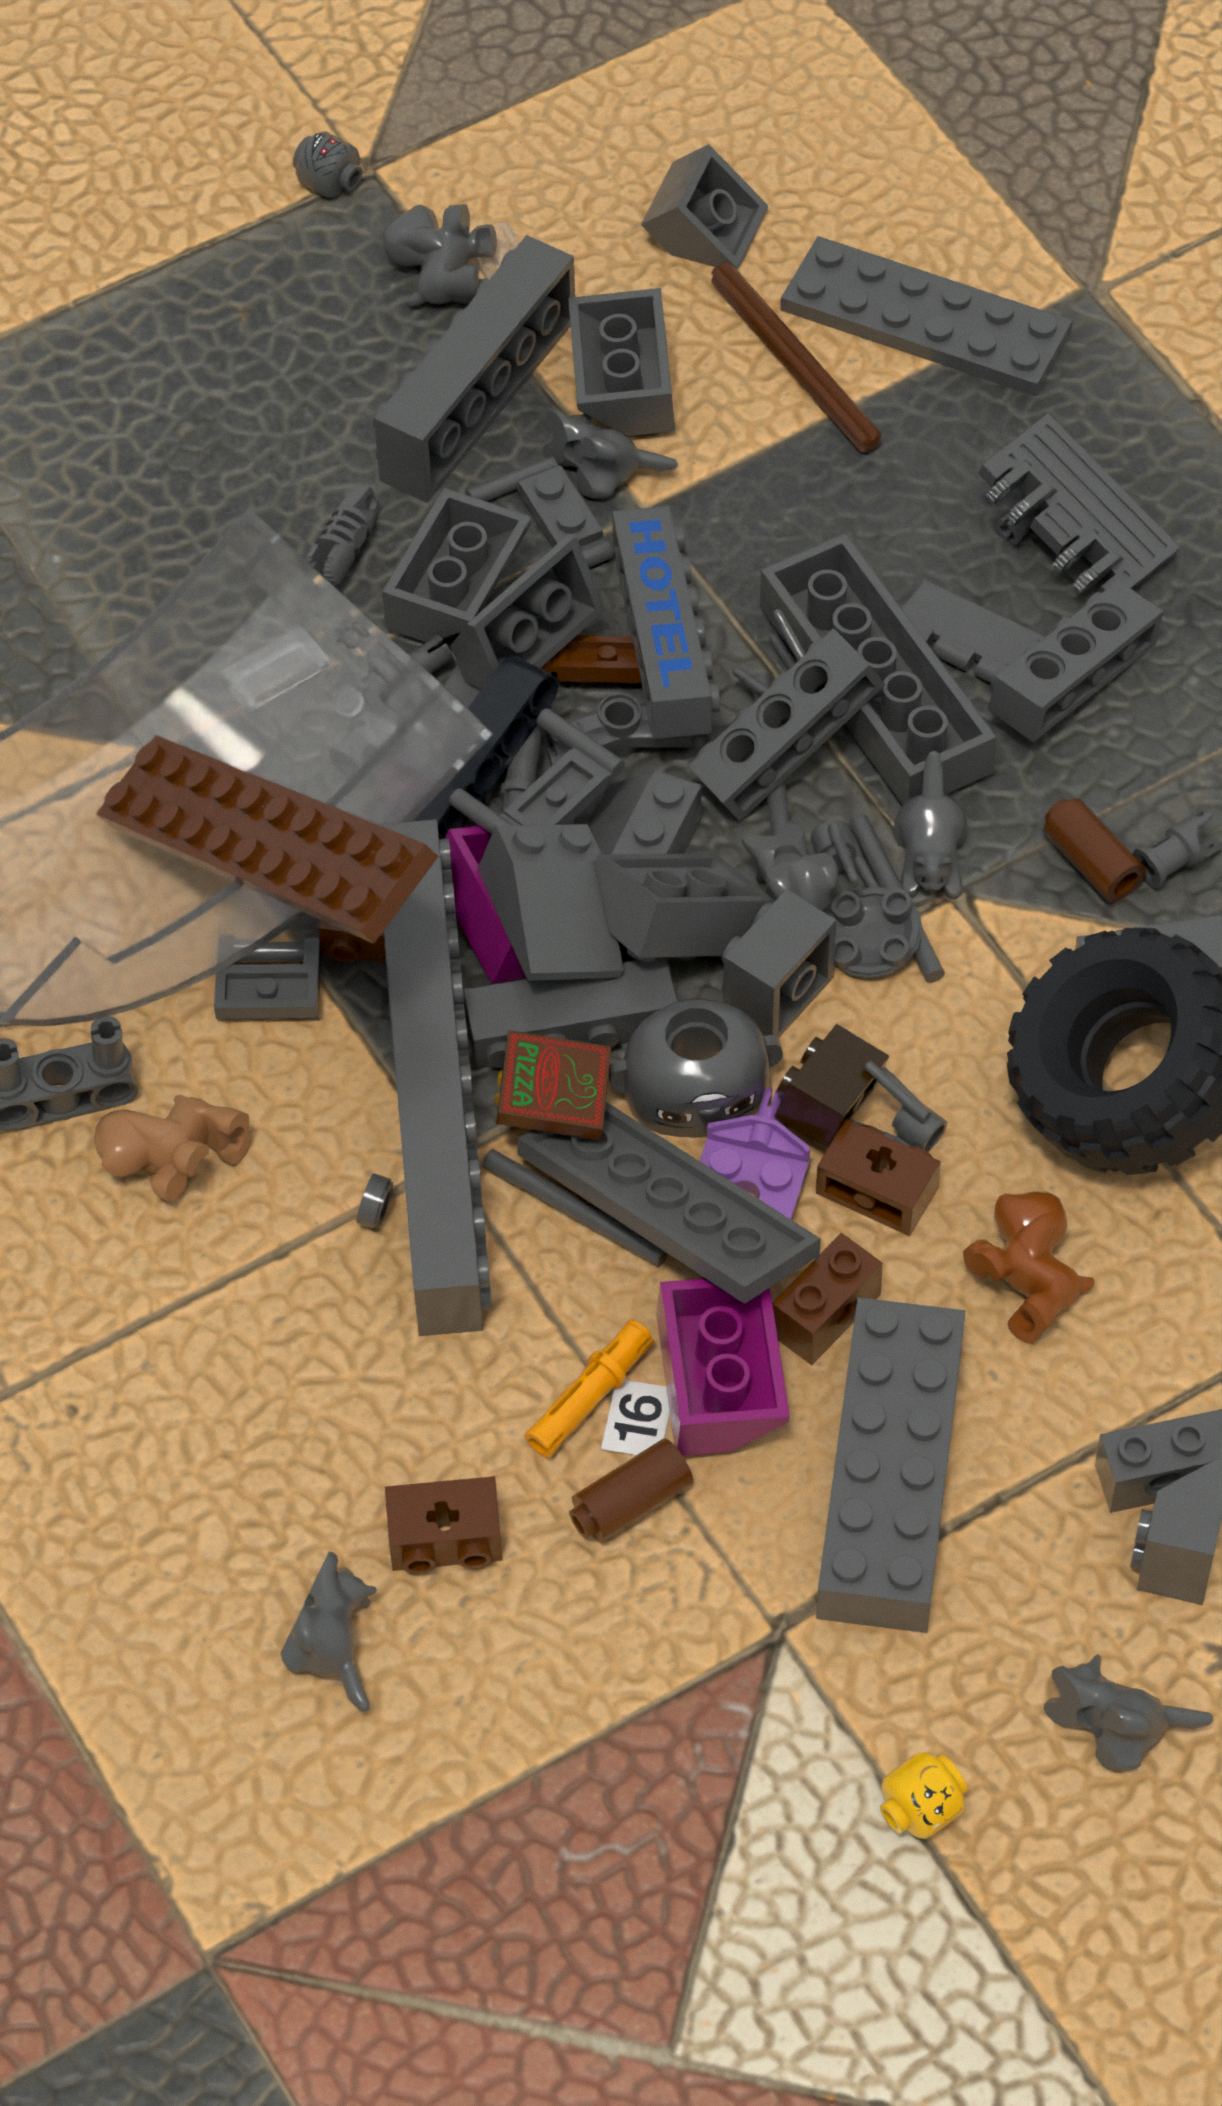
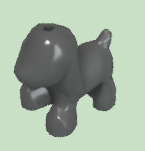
(441, 252)

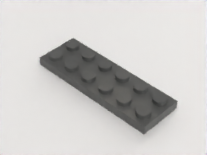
(926, 315)
(676, 1203)

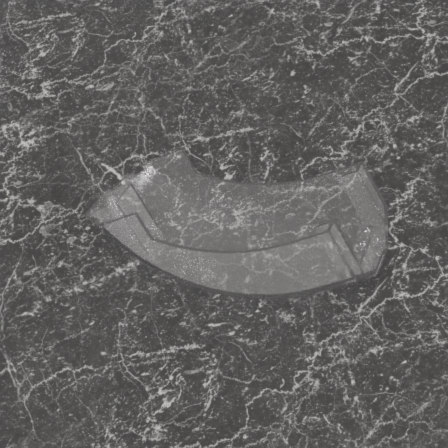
(246, 667)

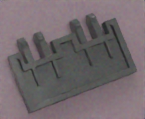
(1078, 507)

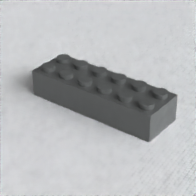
(474, 368)
(921, 702)
(891, 1466)

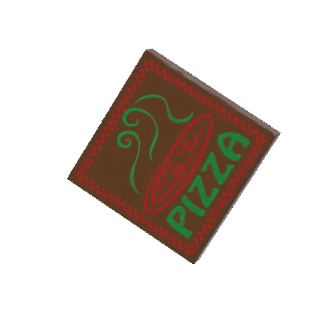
(554, 1085)

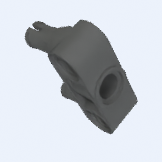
(93, 1073)

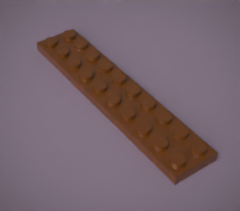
(267, 837)

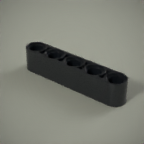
(510, 710)

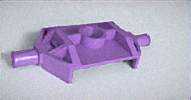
(759, 1155)

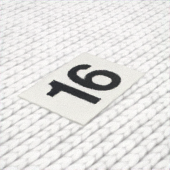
(636, 1418)

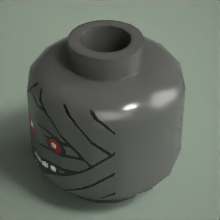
(327, 164)

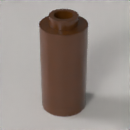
(1093, 849)
(630, 1491)

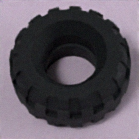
(1079, 1017)

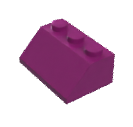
(475, 909)
(719, 1366)

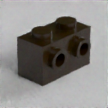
(828, 1084)

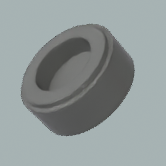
(375, 1201)

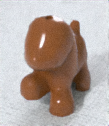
(1032, 1229)

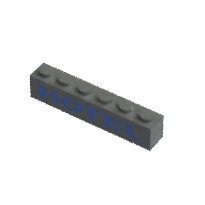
(663, 623)

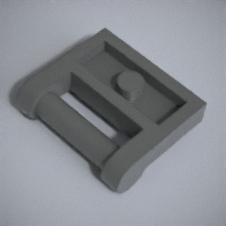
(272, 988)

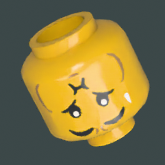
(923, 1795)

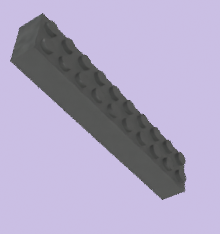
(436, 1100)

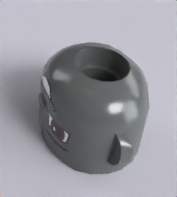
(695, 1067)

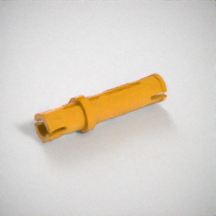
(604, 1372)

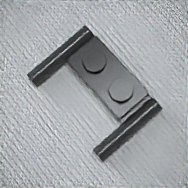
(553, 505)
(561, 791)

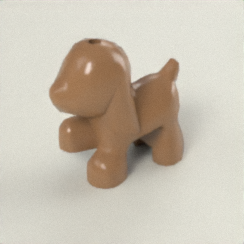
(172, 1145)

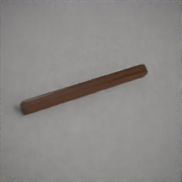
(796, 357)

